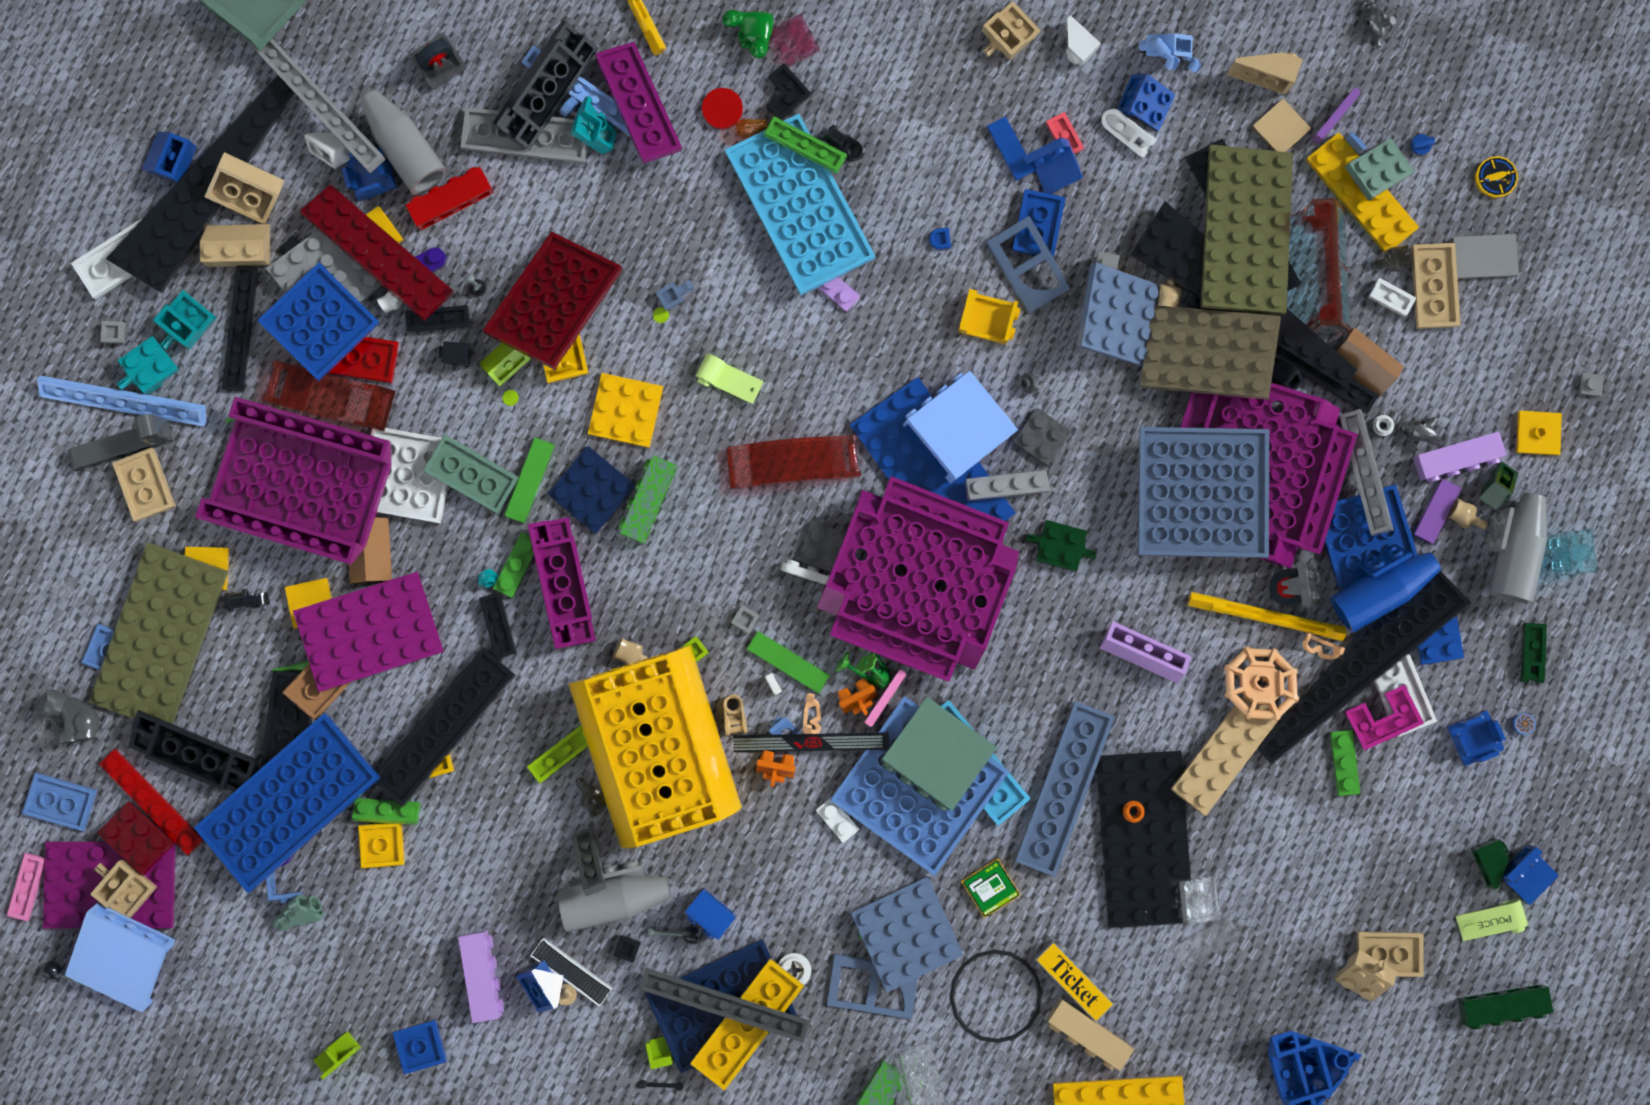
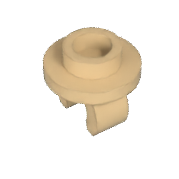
(567, 994)

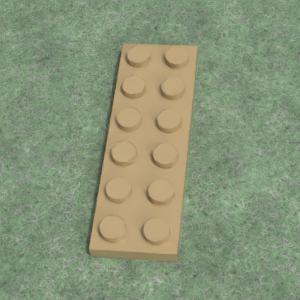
(1222, 758)

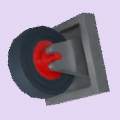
(438, 61)
(1292, 587)

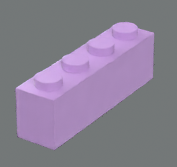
(1459, 456)
(1145, 652)
(480, 976)

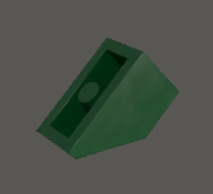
(1499, 486)
(1492, 861)

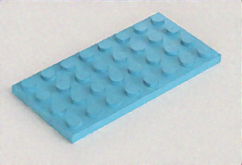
(800, 210)

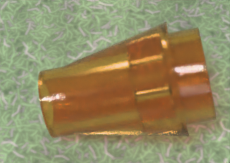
(750, 127)

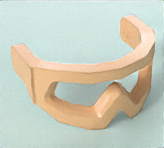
(1337, 651)
(810, 702)

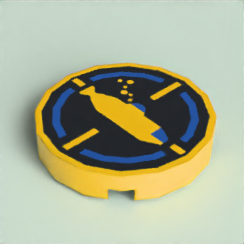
(1496, 177)

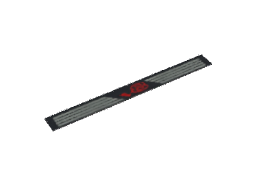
(811, 742)

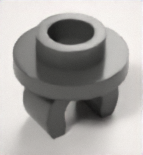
(1029, 383)

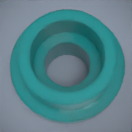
(487, 578)

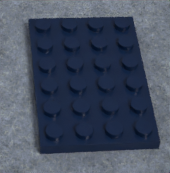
(688, 1027)

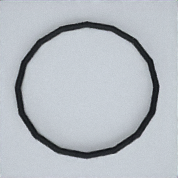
(1038, 1000)

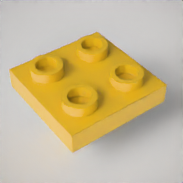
(571, 365)

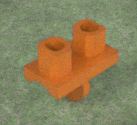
(859, 701)
(775, 771)

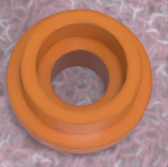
(1138, 816)

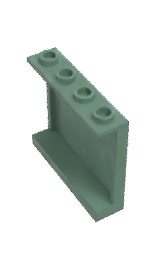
(254, 19)
(938, 755)

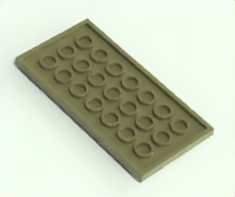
(1247, 230)
(158, 634)

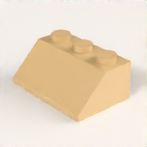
(244, 188)
(235, 245)

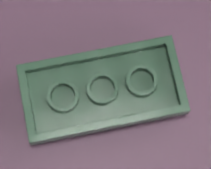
(470, 474)

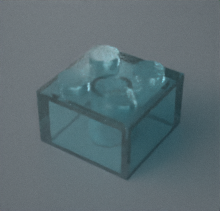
(1573, 553)

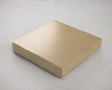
(1281, 127)

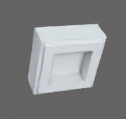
(773, 684)

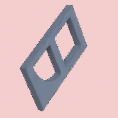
(1030, 298)
(908, 989)

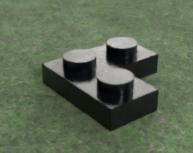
(792, 92)

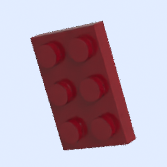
(136, 838)

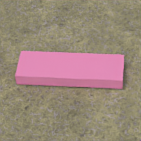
(892, 687)
(26, 887)

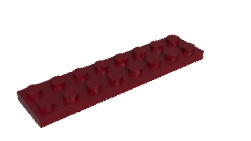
(377, 252)

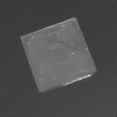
(1199, 900)

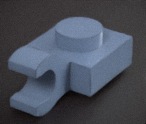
(672, 296)

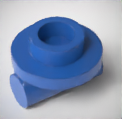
(1422, 144)

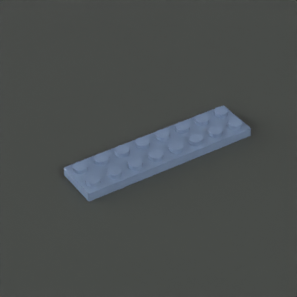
(1064, 788)

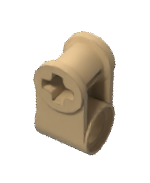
(734, 717)

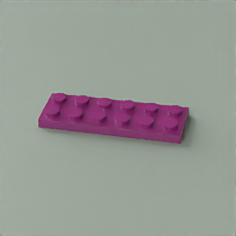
(638, 102)

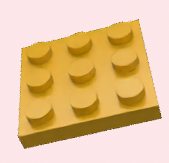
(625, 410)

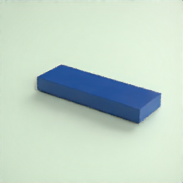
(1010, 148)

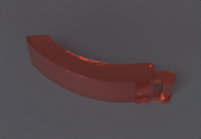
(331, 397)
(791, 461)

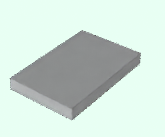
(1486, 256)

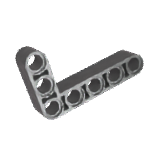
(149, 432)

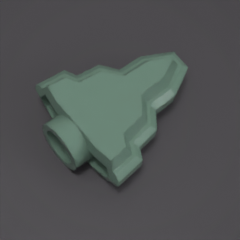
(299, 912)

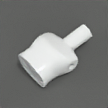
(389, 302)

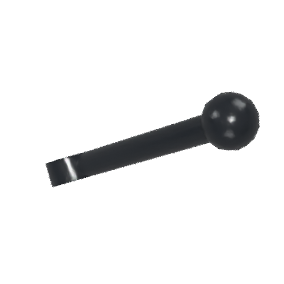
(678, 1086)

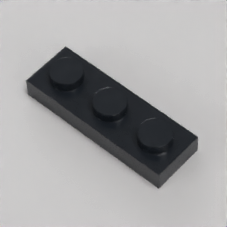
(441, 319)
(498, 625)

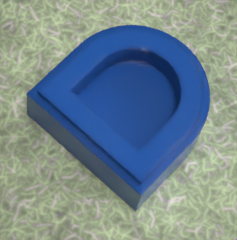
(940, 239)

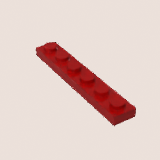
(151, 802)

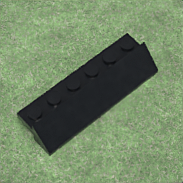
(545, 85)
(190, 753)

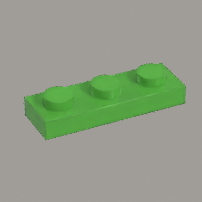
(515, 566)
(1345, 762)
(385, 811)

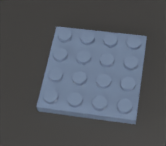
(1117, 314)
(906, 934)

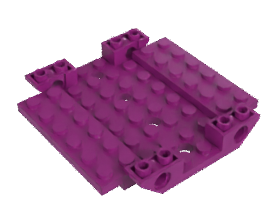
(1305, 460)
(906, 614)

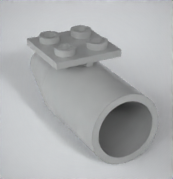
(402, 143)
(1521, 545)
(625, 896)

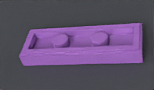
(1336, 115)
(1437, 511)

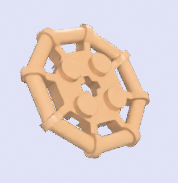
(1253, 691)

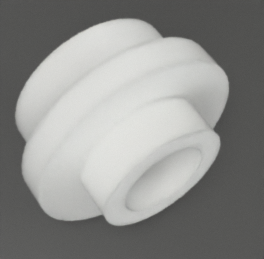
(1389, 425)

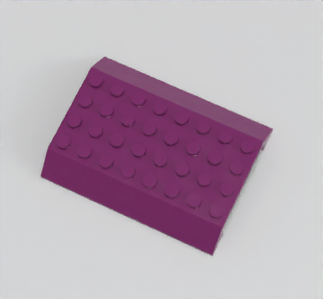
(298, 481)

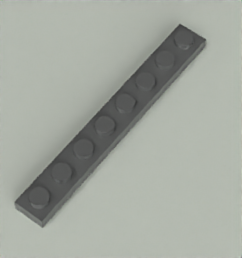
(725, 1005)

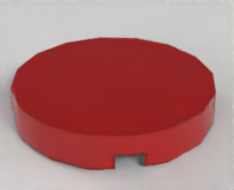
(722, 108)

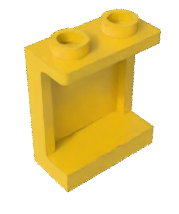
(988, 318)

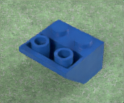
(169, 156)
(710, 914)

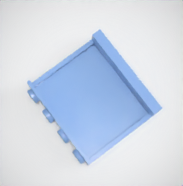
(960, 425)
(118, 957)

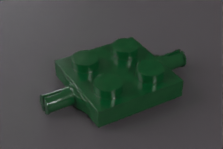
(1061, 546)

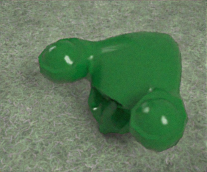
(754, 29)

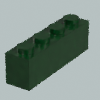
(1505, 1005)

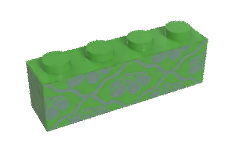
(648, 499)
(881, 1086)

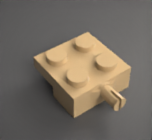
(1009, 31)
(122, 888)
(1366, 976)

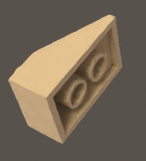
(1269, 71)

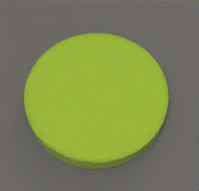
(660, 315)
(510, 397)

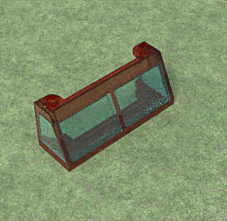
(1329, 217)

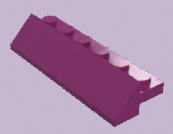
(562, 583)

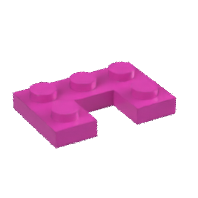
(1402, 720)

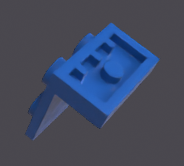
(1146, 100)
(1055, 165)
(1529, 874)

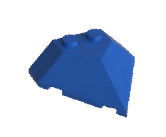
(1307, 1068)

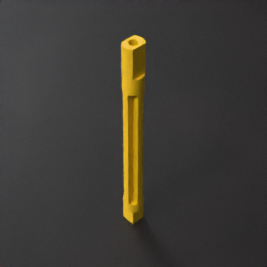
(647, 26)
(1267, 616)

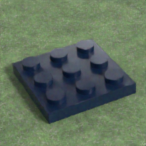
(591, 490)

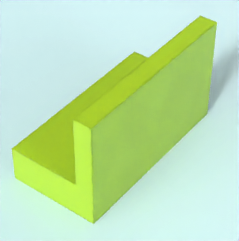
(503, 363)

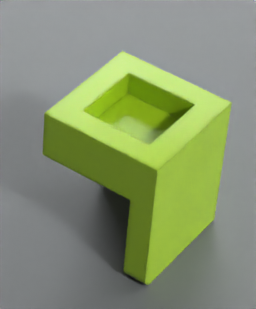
(658, 1053)

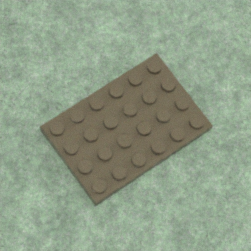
(1211, 352)

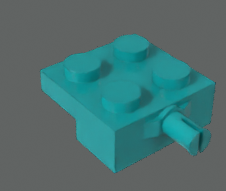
(184, 320)
(147, 367)

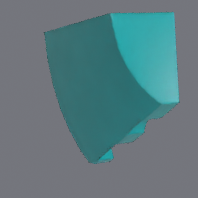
(593, 128)

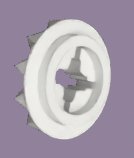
(800, 962)

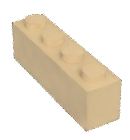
(1090, 1034)

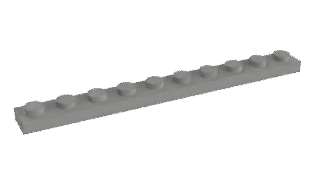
(321, 105)

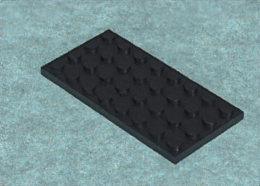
(1148, 856)

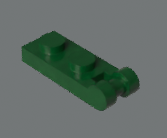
(1533, 652)

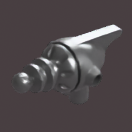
(1377, 21)
(1420, 430)

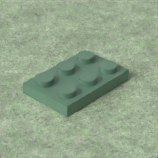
(1379, 169)

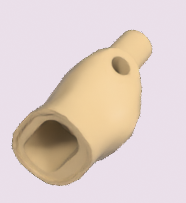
(1169, 294)
(1465, 515)
(628, 652)

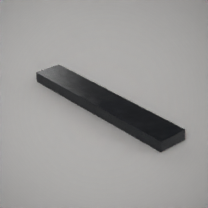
(240, 328)

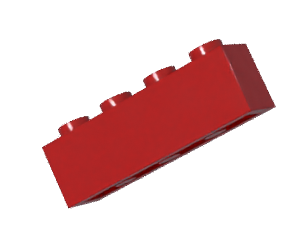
(449, 198)

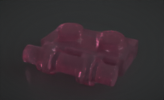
(800, 36)

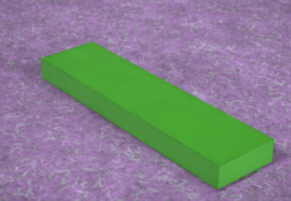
(805, 145)
(529, 480)
(788, 662)

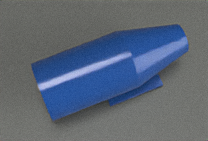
(1391, 582)

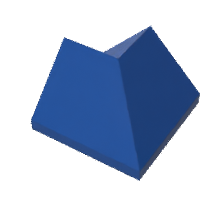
(541, 986)

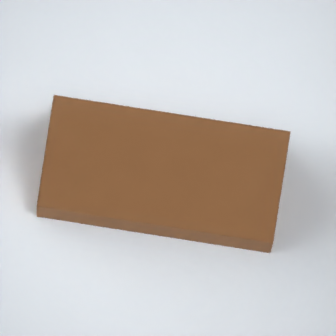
(1374, 366)
(375, 560)

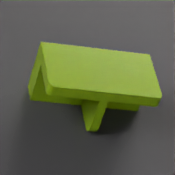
(336, 1054)

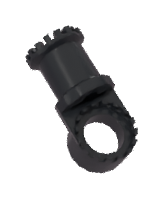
(843, 142)
(245, 599)

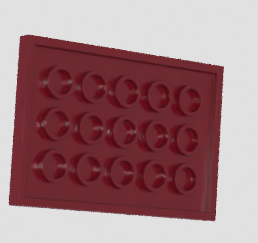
(552, 300)

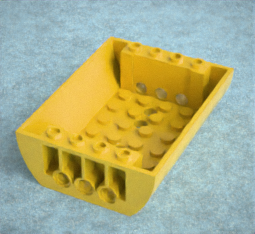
(681, 741)

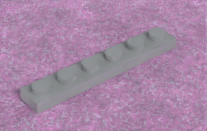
(1367, 475)

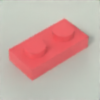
(1062, 128)

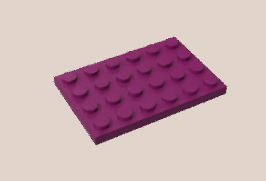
(368, 631)
(72, 878)

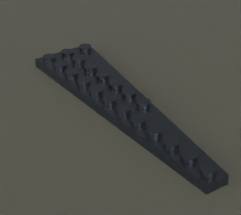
(176, 222)
(1176, 251)
(1365, 660)

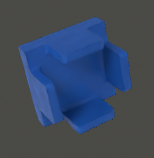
(368, 184)
(1477, 738)

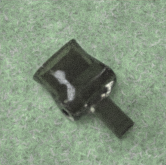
(1394, 259)
(591, 798)

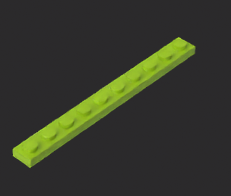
(575, 741)

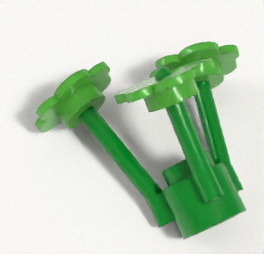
(879, 675)

